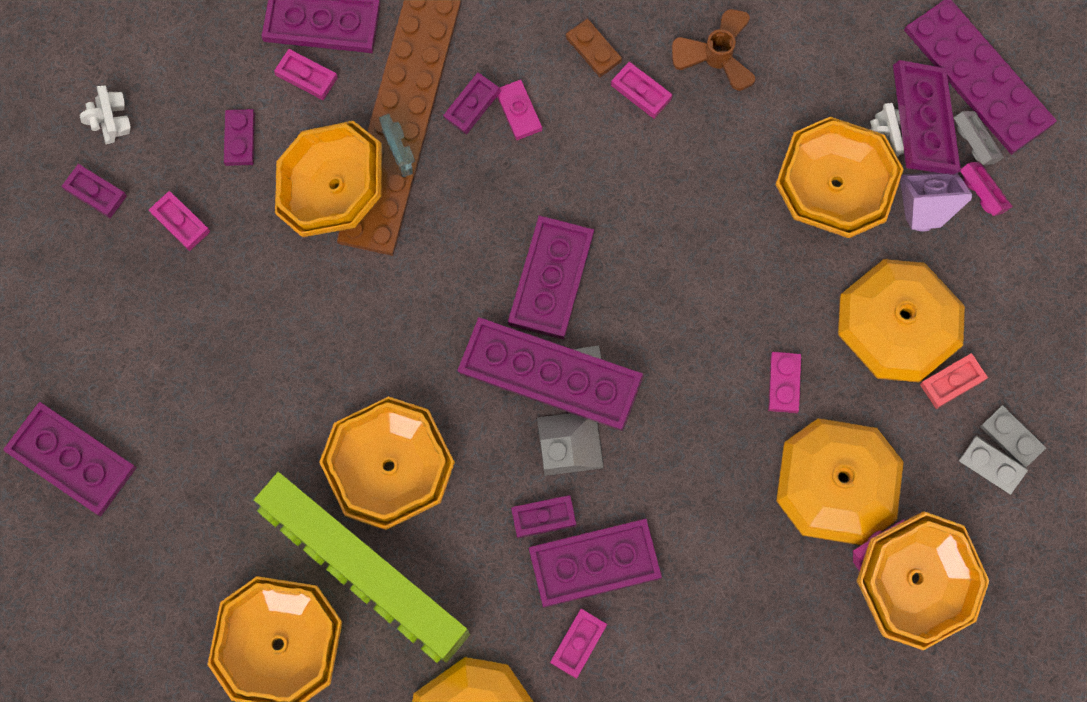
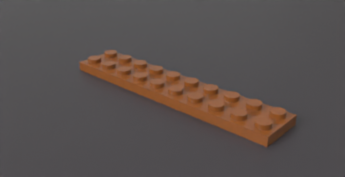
(409, 97)

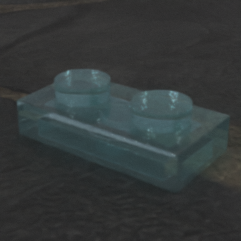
(393, 135)

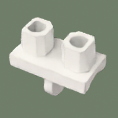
(106, 103)
(888, 123)

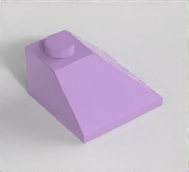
(932, 198)

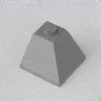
(569, 444)

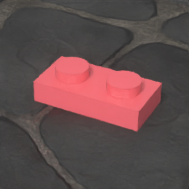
(953, 381)

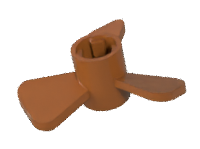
(691, 52)

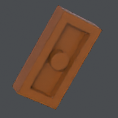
(593, 48)

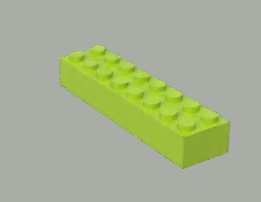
(367, 571)

